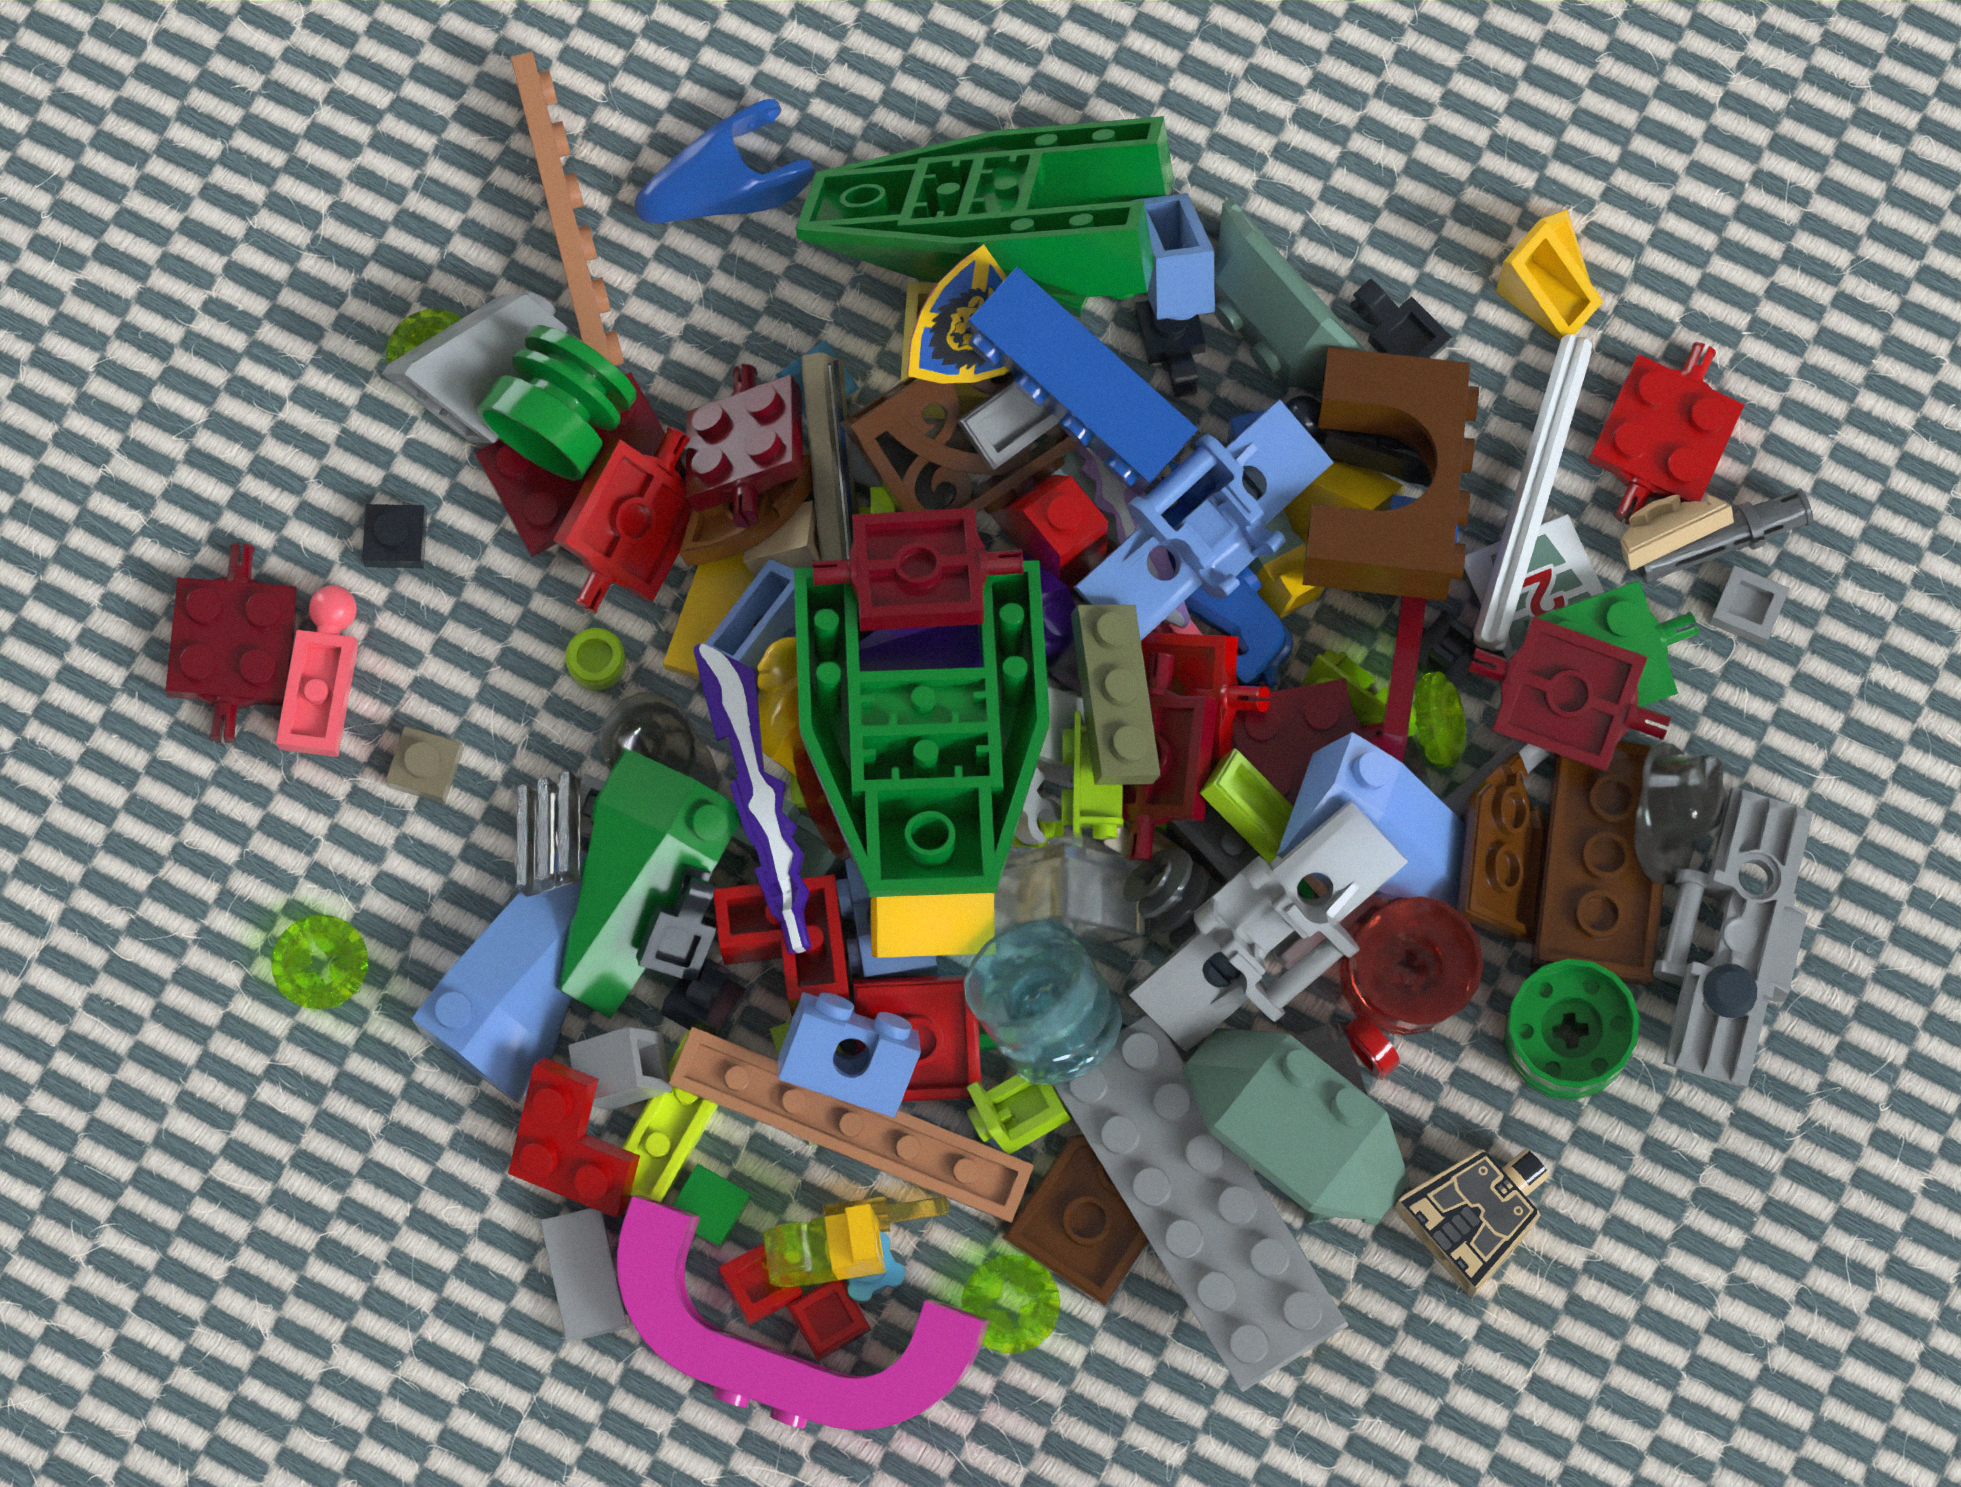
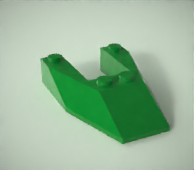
(1032, 195)
(926, 760)

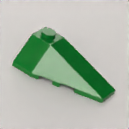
(640, 842)

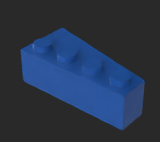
(1079, 381)

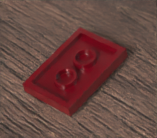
(539, 499)

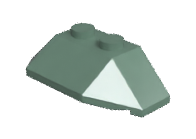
(1273, 305)
(1298, 1123)

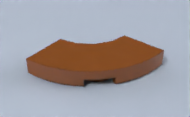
(715, 536)

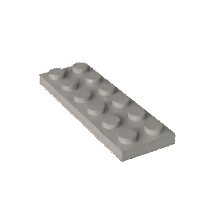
(1200, 1208)

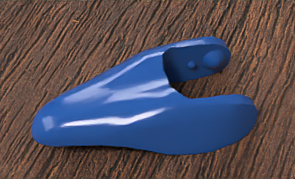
(713, 178)

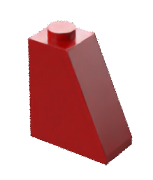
(1056, 526)

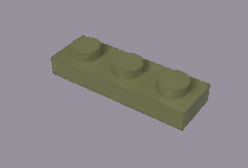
(1115, 694)

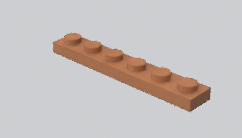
(562, 197)
(896, 1146)

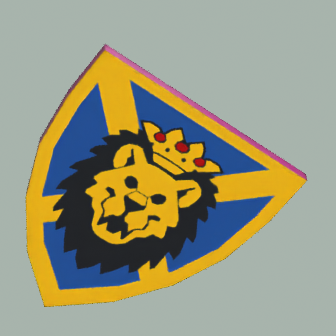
(939, 340)

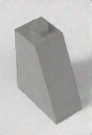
(464, 361)

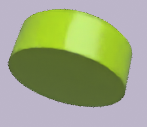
(595, 659)

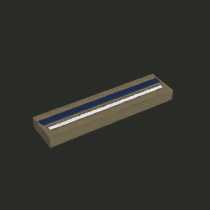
(829, 454)

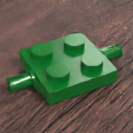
(1625, 620)

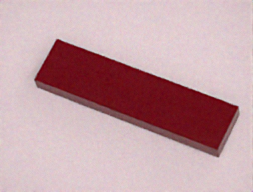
(1402, 676)

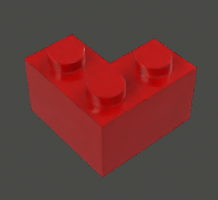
(753, 934)

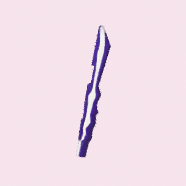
(759, 797)

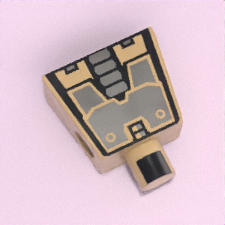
(1475, 1214)

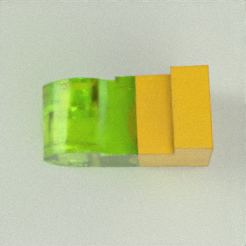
(825, 1248)

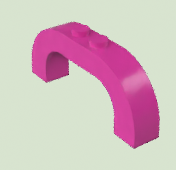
(657, 1300)

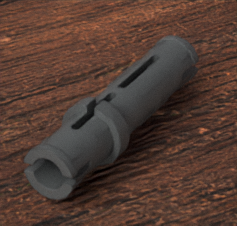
(1750, 528)

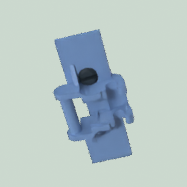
(1223, 533)

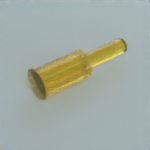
(894, 1212)

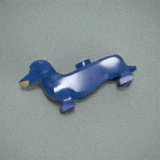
(1242, 614)

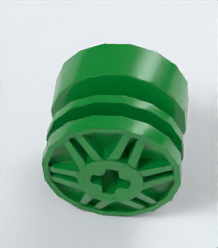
(557, 402)
(1594, 1004)

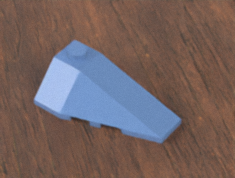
(1395, 804)
(501, 997)

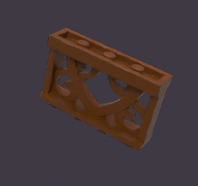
(900, 416)

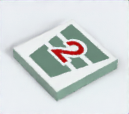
(1555, 576)

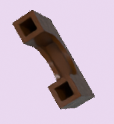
(1409, 547)

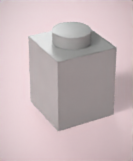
(627, 1063)

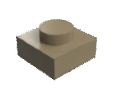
(424, 765)

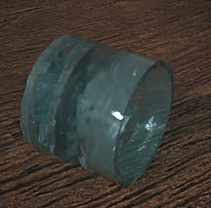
(1043, 1002)

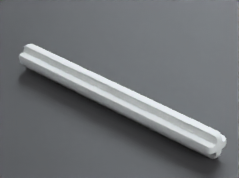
(1532, 493)

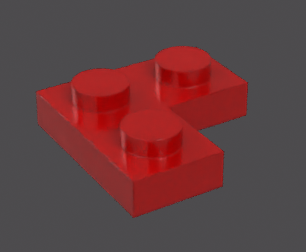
(554, 1144)

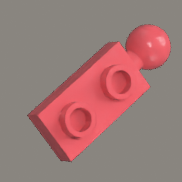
(320, 677)

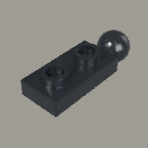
(1362, 449)

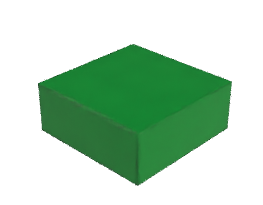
(716, 1202)

